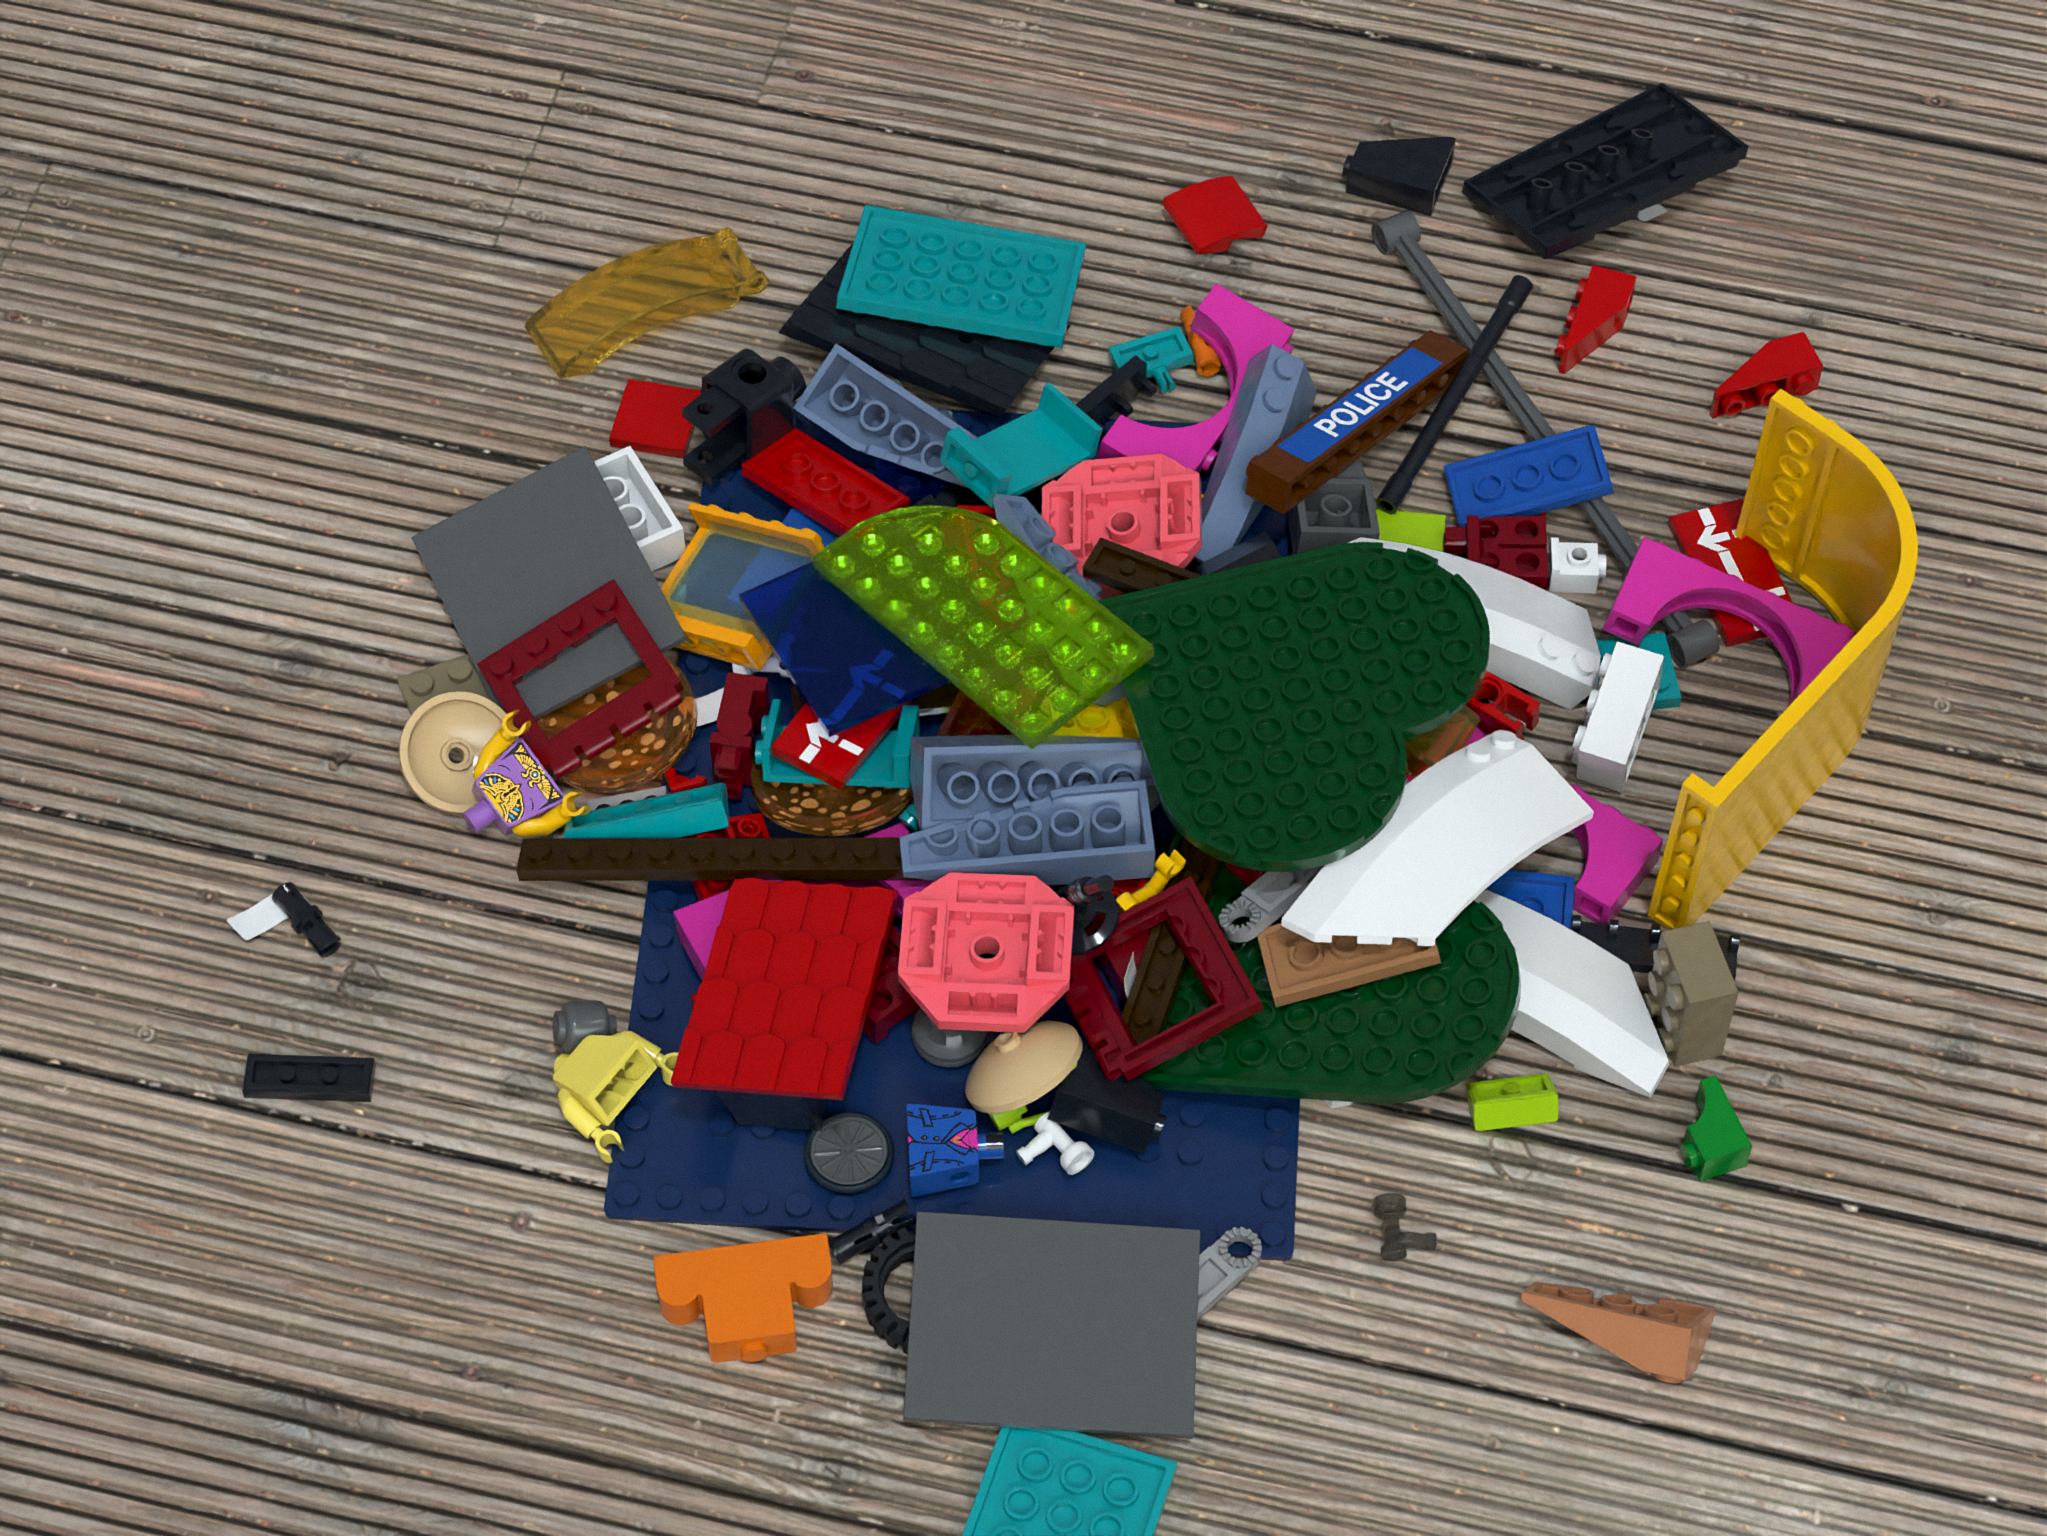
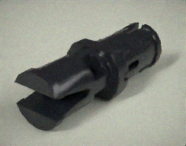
(306, 919)
(870, 1232)

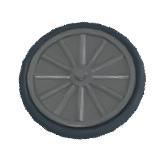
(849, 1152)

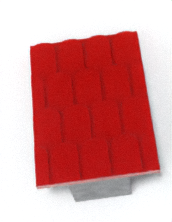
(785, 998)

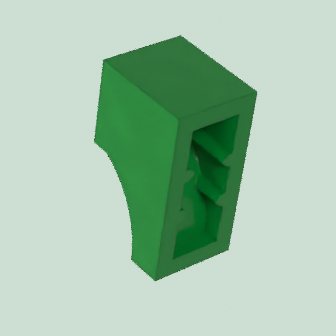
(1717, 1139)

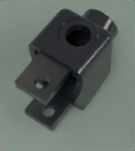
(735, 392)

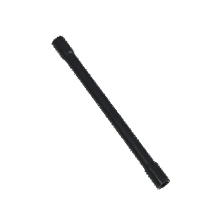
(1401, 481)

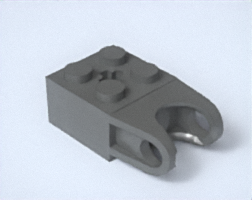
(1335, 512)

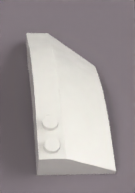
(1534, 635)

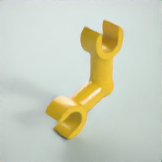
(1166, 869)

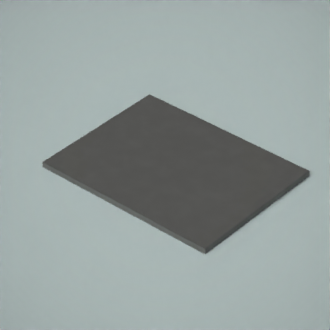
(535, 554)
(1053, 1325)

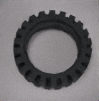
(876, 1272)

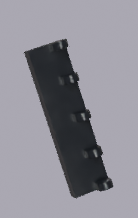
(1117, 391)
(1637, 945)

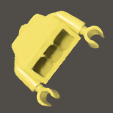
(603, 1078)

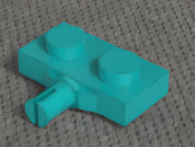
(1160, 351)

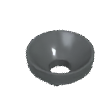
(945, 1046)

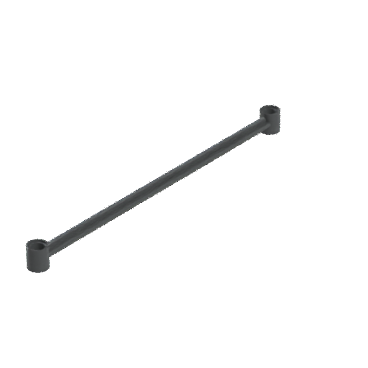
(1400, 234)

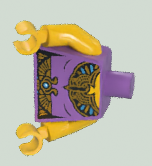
(517, 788)

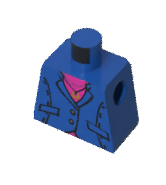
(946, 1148)

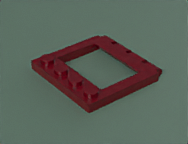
(573, 628)
(1209, 956)

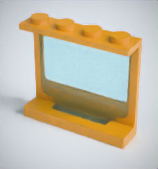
(719, 563)

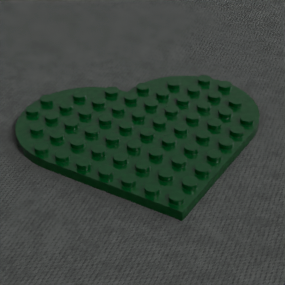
(1292, 695)
(1360, 1043)

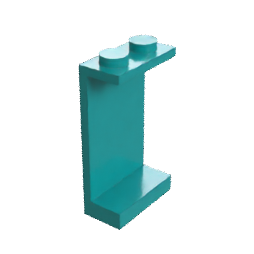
(1023, 450)
(884, 767)

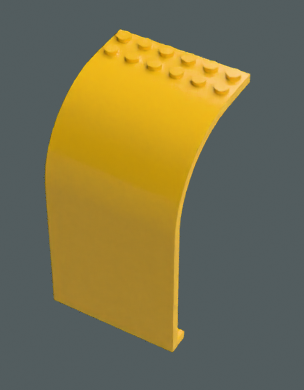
(1852, 542)

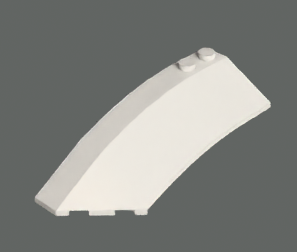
(1443, 846)
(1580, 1000)

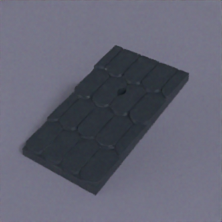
(1605, 171)
(947, 361)

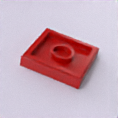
(653, 419)

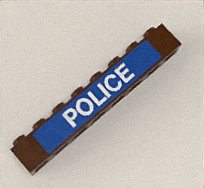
(1354, 422)

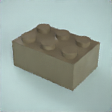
(1691, 994)

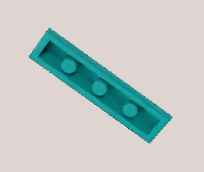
(657, 817)

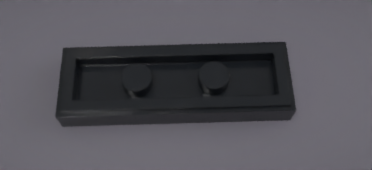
(309, 1078)

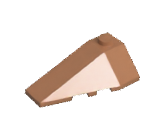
(1651, 1337)

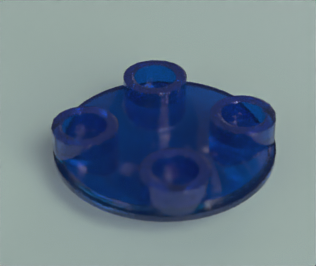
(908, 481)

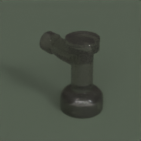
(1389, 1209)

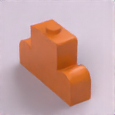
(746, 1293)

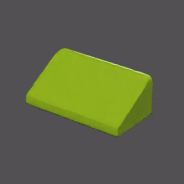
(1512, 1102)

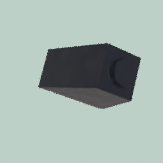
(1401, 171)
(1108, 1109)

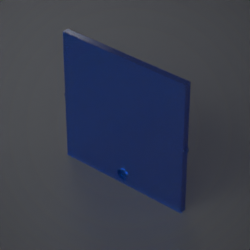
(836, 650)

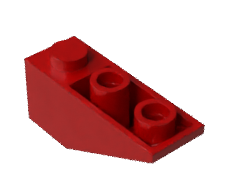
(1599, 315)
(1780, 363)

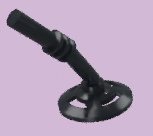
(1084, 891)

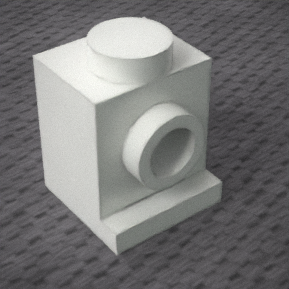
(1574, 567)

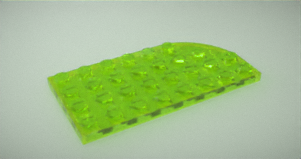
(986, 614)

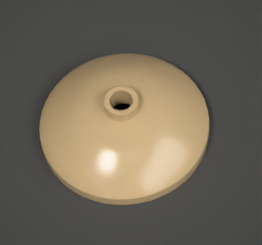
(439, 725)
(1022, 1066)

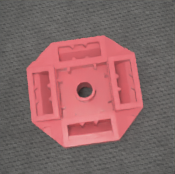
(1140, 494)
(977, 915)

